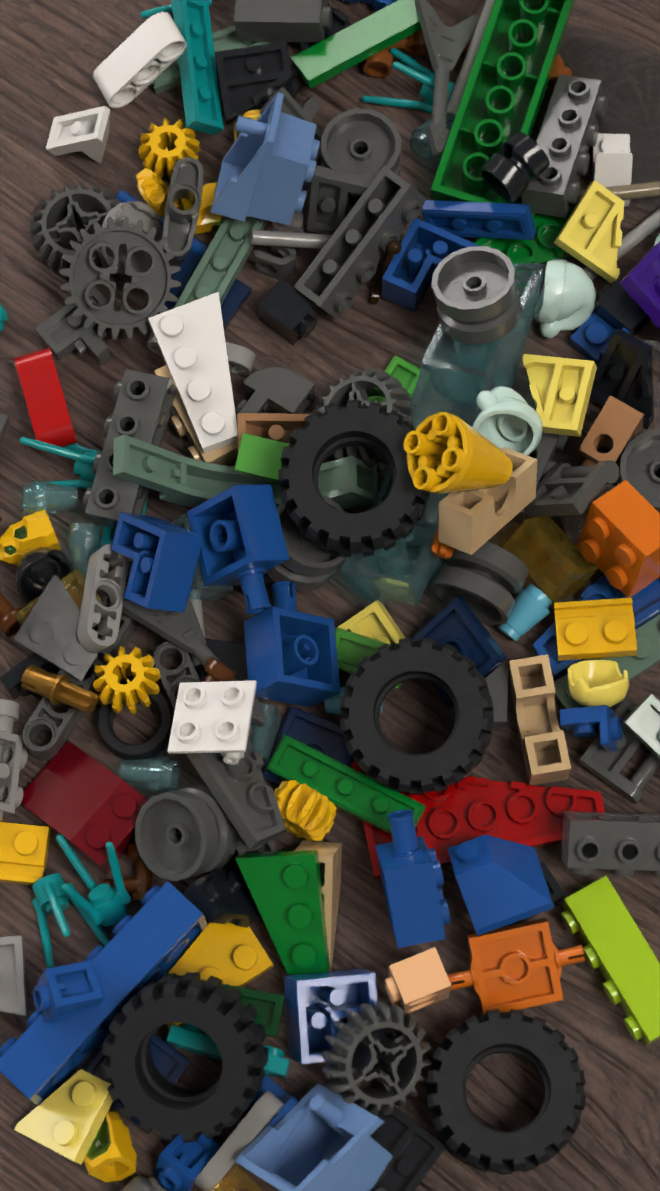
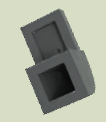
(276, 392)

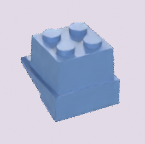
(267, 167)
(319, 1147)

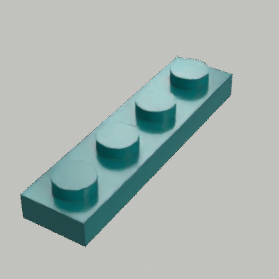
(198, 67)

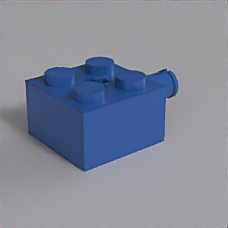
(240, 541)
(291, 652)
(411, 884)

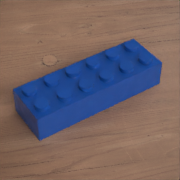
(135, 957)

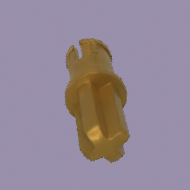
(58, 689)

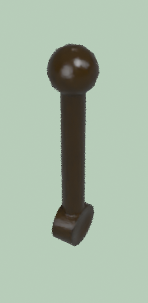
(393, 248)

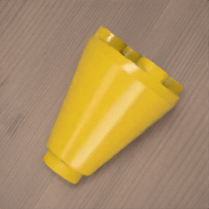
(453, 456)

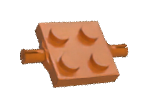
(515, 967)

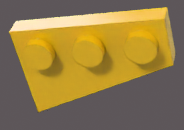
(225, 953)

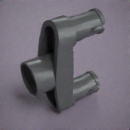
(179, 224)

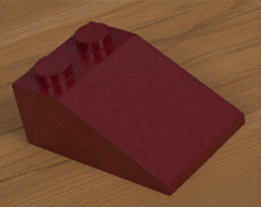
(85, 805)

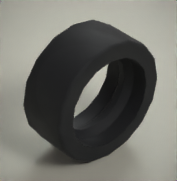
(143, 751)

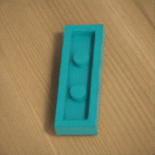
(195, 1041)

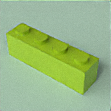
(620, 953)

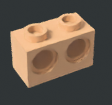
(417, 981)

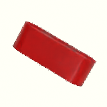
(45, 398)

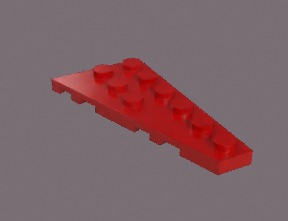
(490, 808)

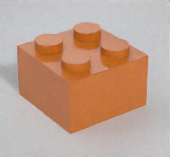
(623, 539)

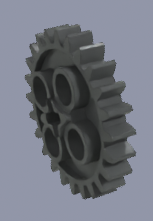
(85, 274)

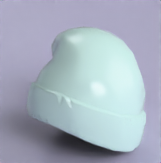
(564, 298)
(508, 420)

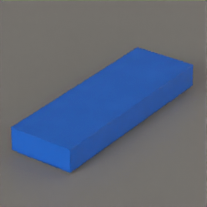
(481, 219)

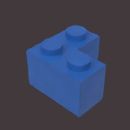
(414, 265)
(162, 560)
(317, 1002)

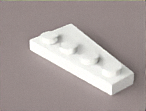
(197, 359)

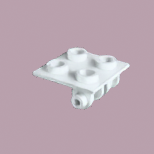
(213, 718)

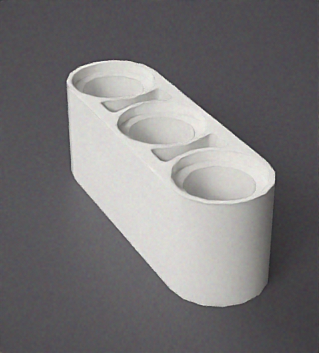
(139, 60)

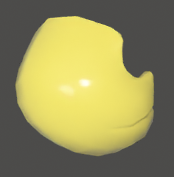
(597, 682)

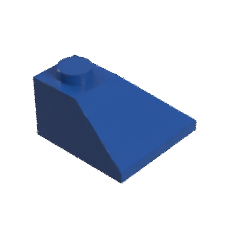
(499, 881)

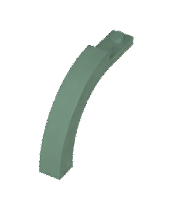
(194, 481)

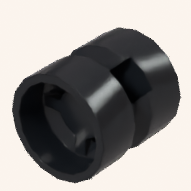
(508, 172)

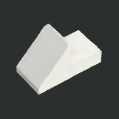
(82, 132)
(612, 161)

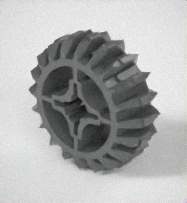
(49, 239)
(360, 388)
(401, 1050)

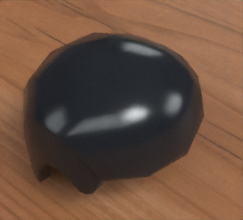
(37, 569)

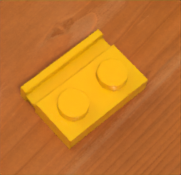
(595, 629)
(23, 852)

